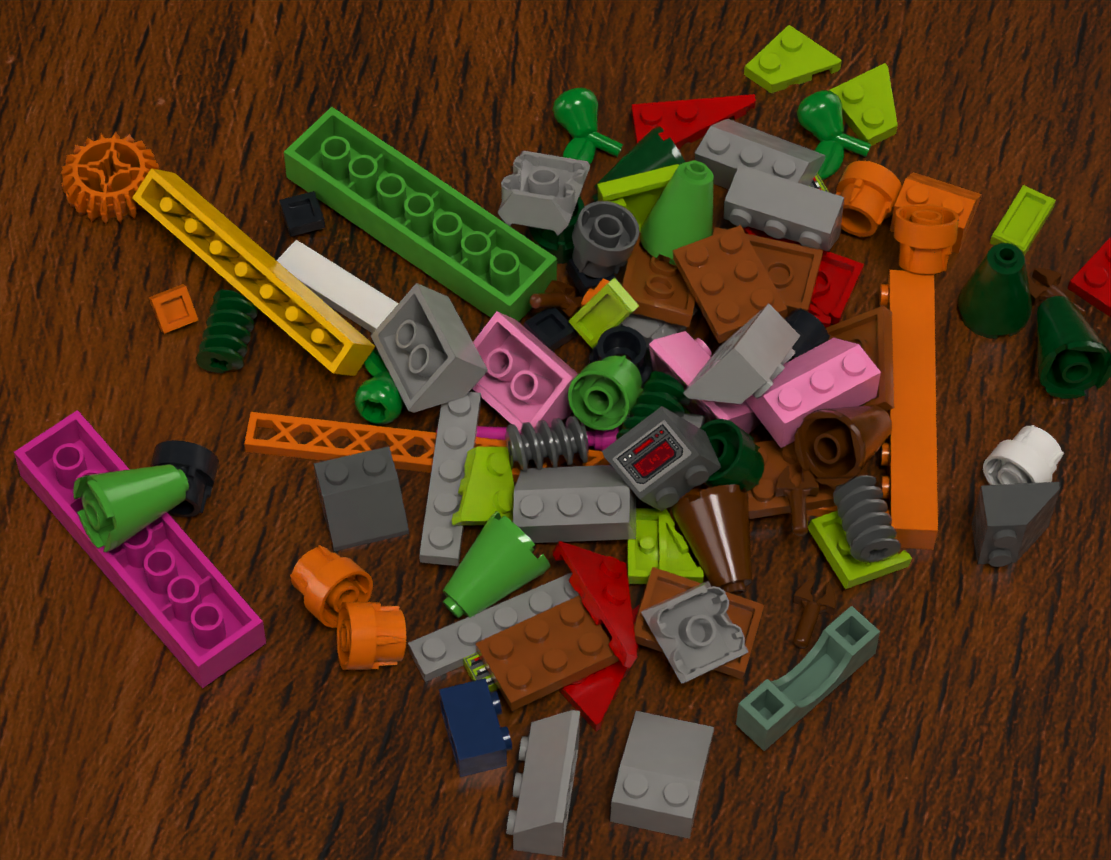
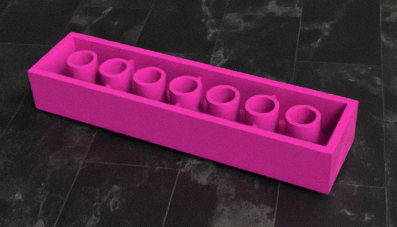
(155, 569)

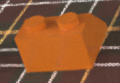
(926, 190)

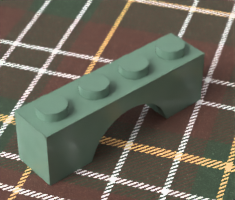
(783, 702)

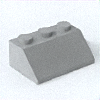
(734, 144)
(784, 208)
(428, 350)
(746, 360)
(574, 504)
(545, 784)

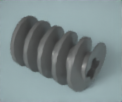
(547, 442)
(865, 520)

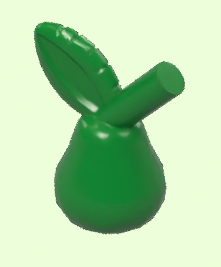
(578, 114)
(823, 118)
(378, 397)

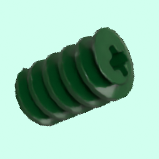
(226, 332)
(657, 392)

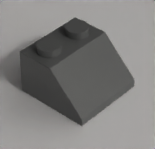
(361, 498)
(1011, 520)

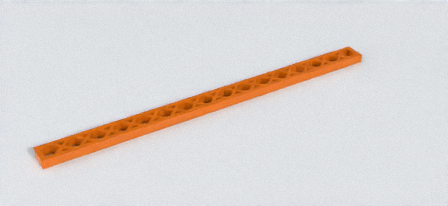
(398, 439)

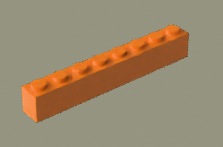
(913, 439)

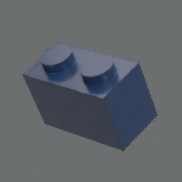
(474, 728)

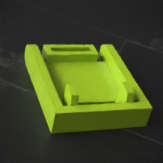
(637, 192)

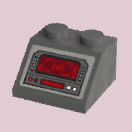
(663, 458)

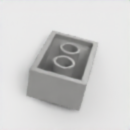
(661, 774)

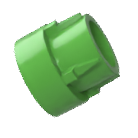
(605, 392)

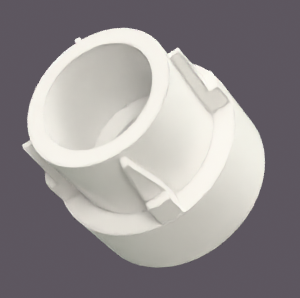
(1025, 459)

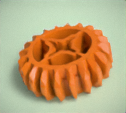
(106, 176)

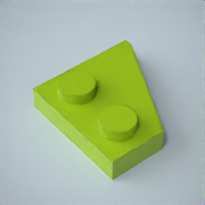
(789, 61)
(869, 105)
(485, 487)
(832, 541)
(659, 547)

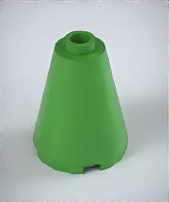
(681, 212)
(127, 501)
(493, 568)

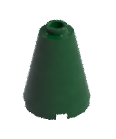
(645, 156)
(997, 294)
(1069, 350)

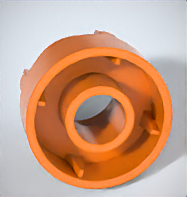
(868, 196)
(925, 237)
(328, 581)
(370, 635)

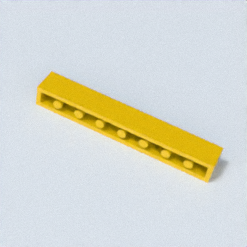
(254, 272)

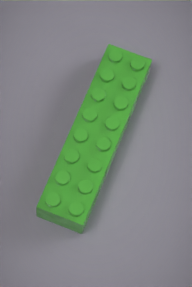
(419, 216)

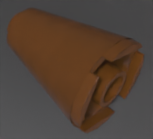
(841, 441)
(719, 535)

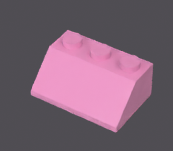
(683, 359)
(523, 374)
(822, 378)

